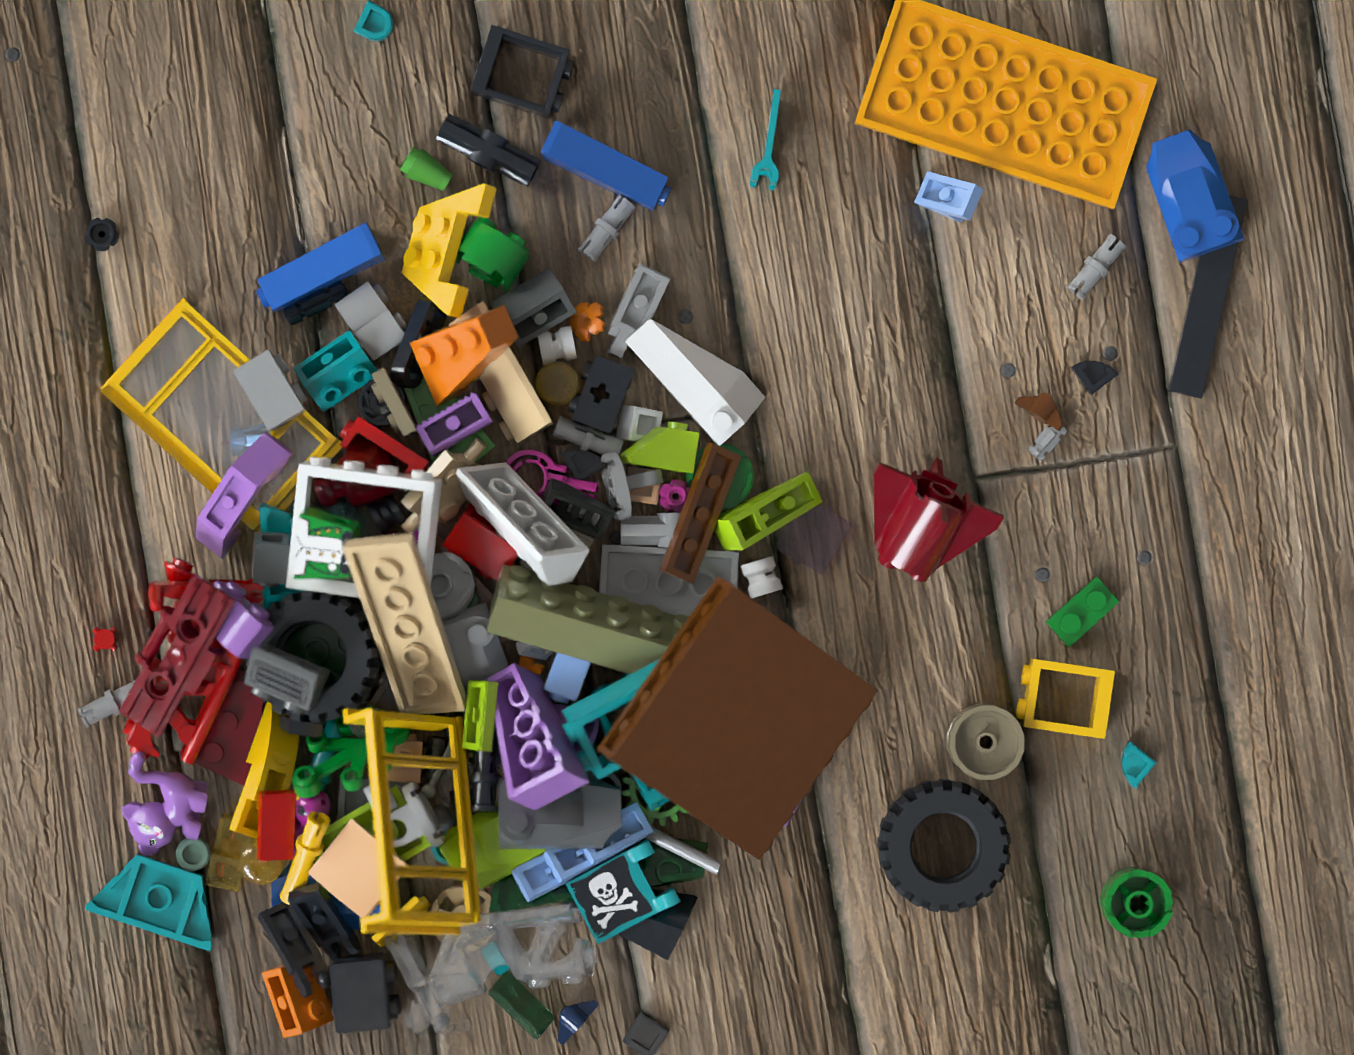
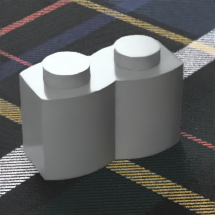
(371, 320)

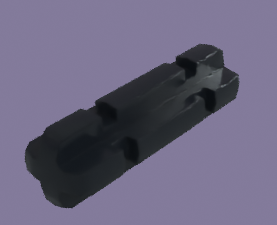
(315, 303)

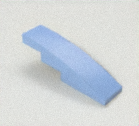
(562, 865)

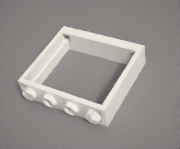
(383, 476)

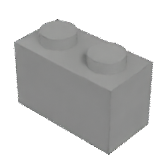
(270, 389)

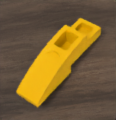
(272, 769)

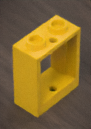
(1100, 702)

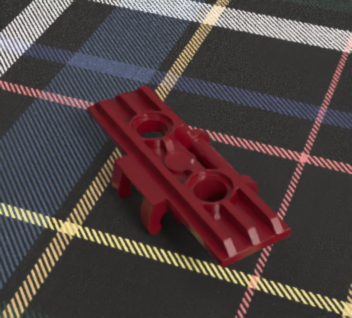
(186, 658)

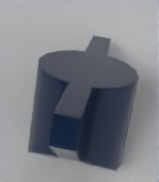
(572, 1018)

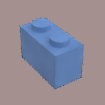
(566, 678)

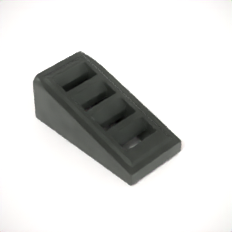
(568, 494)

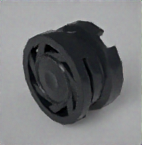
(372, 409)

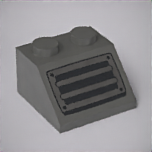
(285, 677)

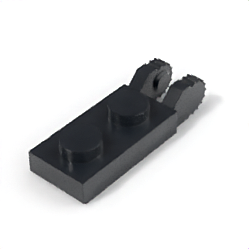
(323, 920)
(294, 947)

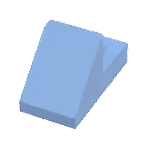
(949, 196)

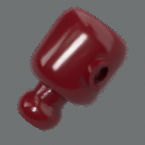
(358, 494)

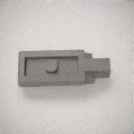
(636, 306)

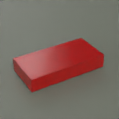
(276, 825)

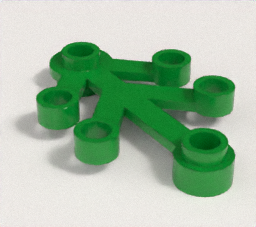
(308, 779)

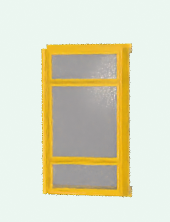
(193, 406)

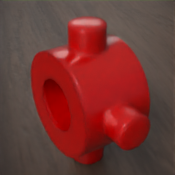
(105, 639)

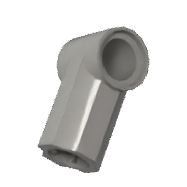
(649, 530)

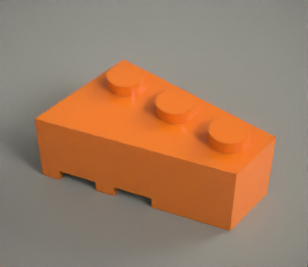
(461, 352)

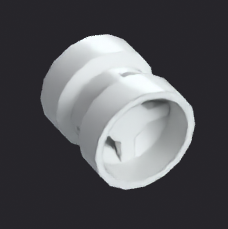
(557, 345)
(761, 577)

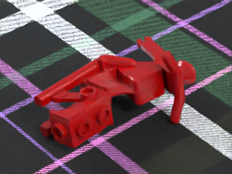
(219, 675)

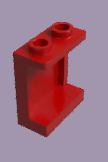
(355, 429)

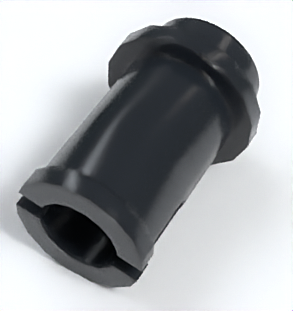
(435, 747)

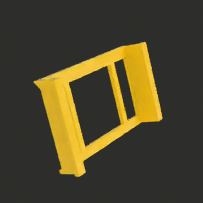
(391, 918)

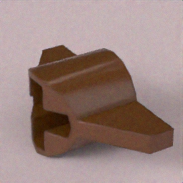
(1041, 408)

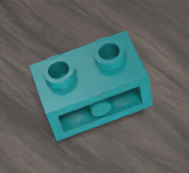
(335, 371)

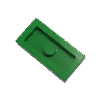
(1082, 611)

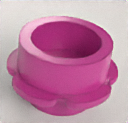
(666, 492)

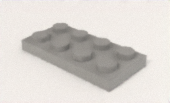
(636, 576)

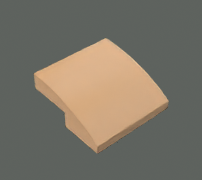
(351, 869)

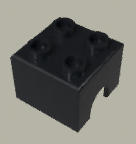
(364, 992)

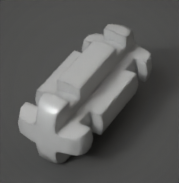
(1046, 442)

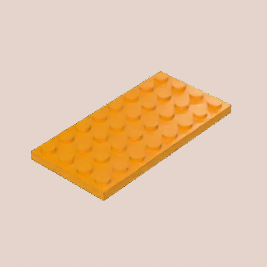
(1006, 101)

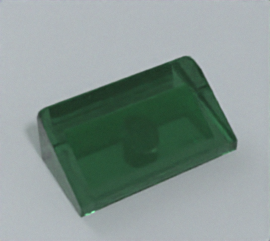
(521, 1004)

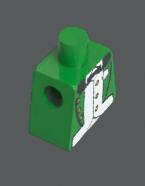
(322, 543)

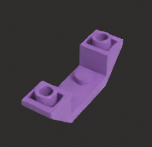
(236, 492)

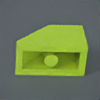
(665, 449)

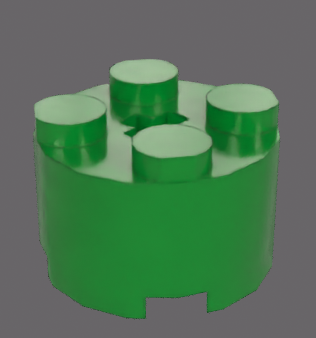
(491, 254)
(1136, 922)

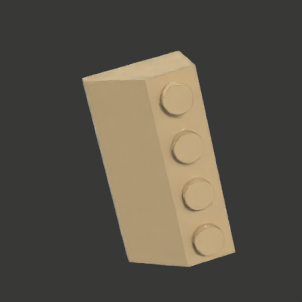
(511, 393)

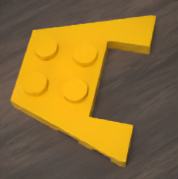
(436, 245)

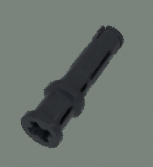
(485, 779)

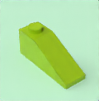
(766, 512)

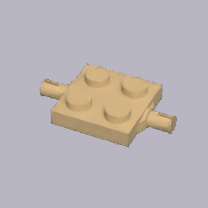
(451, 491)

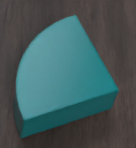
(1135, 764)

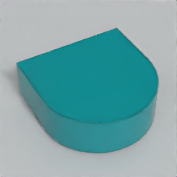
(374, 23)

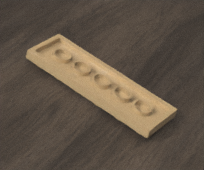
(406, 624)

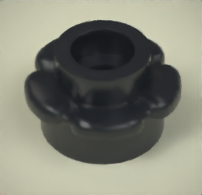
(95, 227)

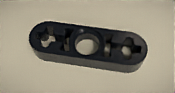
(405, 369)

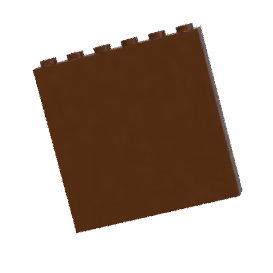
(737, 718)

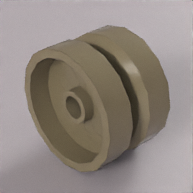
(964, 741)

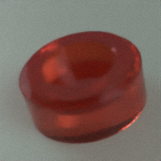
(365, 452)

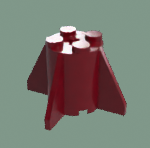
(925, 520)

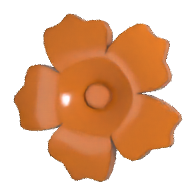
(587, 320)

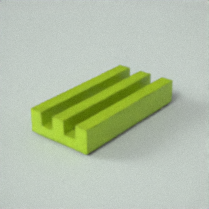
(480, 715)

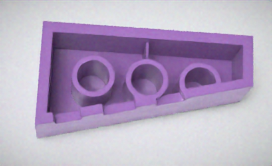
(532, 742)

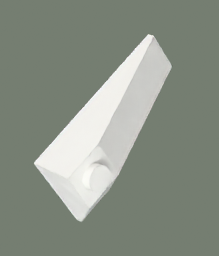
(703, 384)

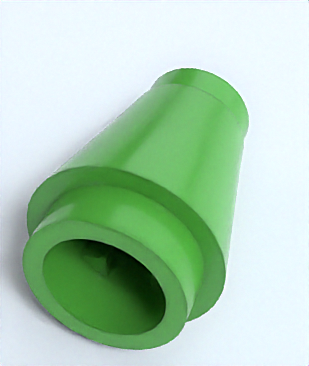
(425, 169)

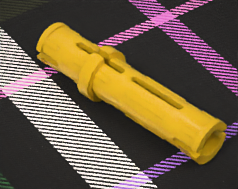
(308, 848)

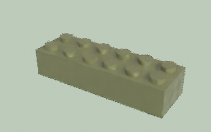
(580, 621)

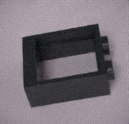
(488, 61)

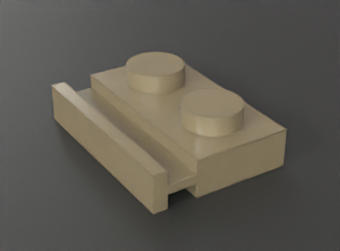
(387, 392)

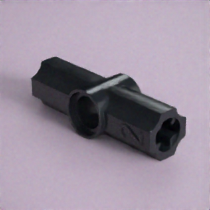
(488, 150)

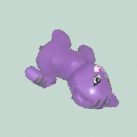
(155, 822)

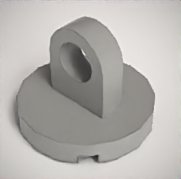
(618, 484)
(418, 818)

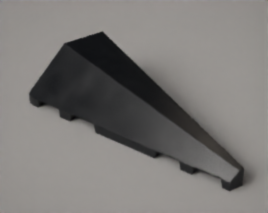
(662, 930)

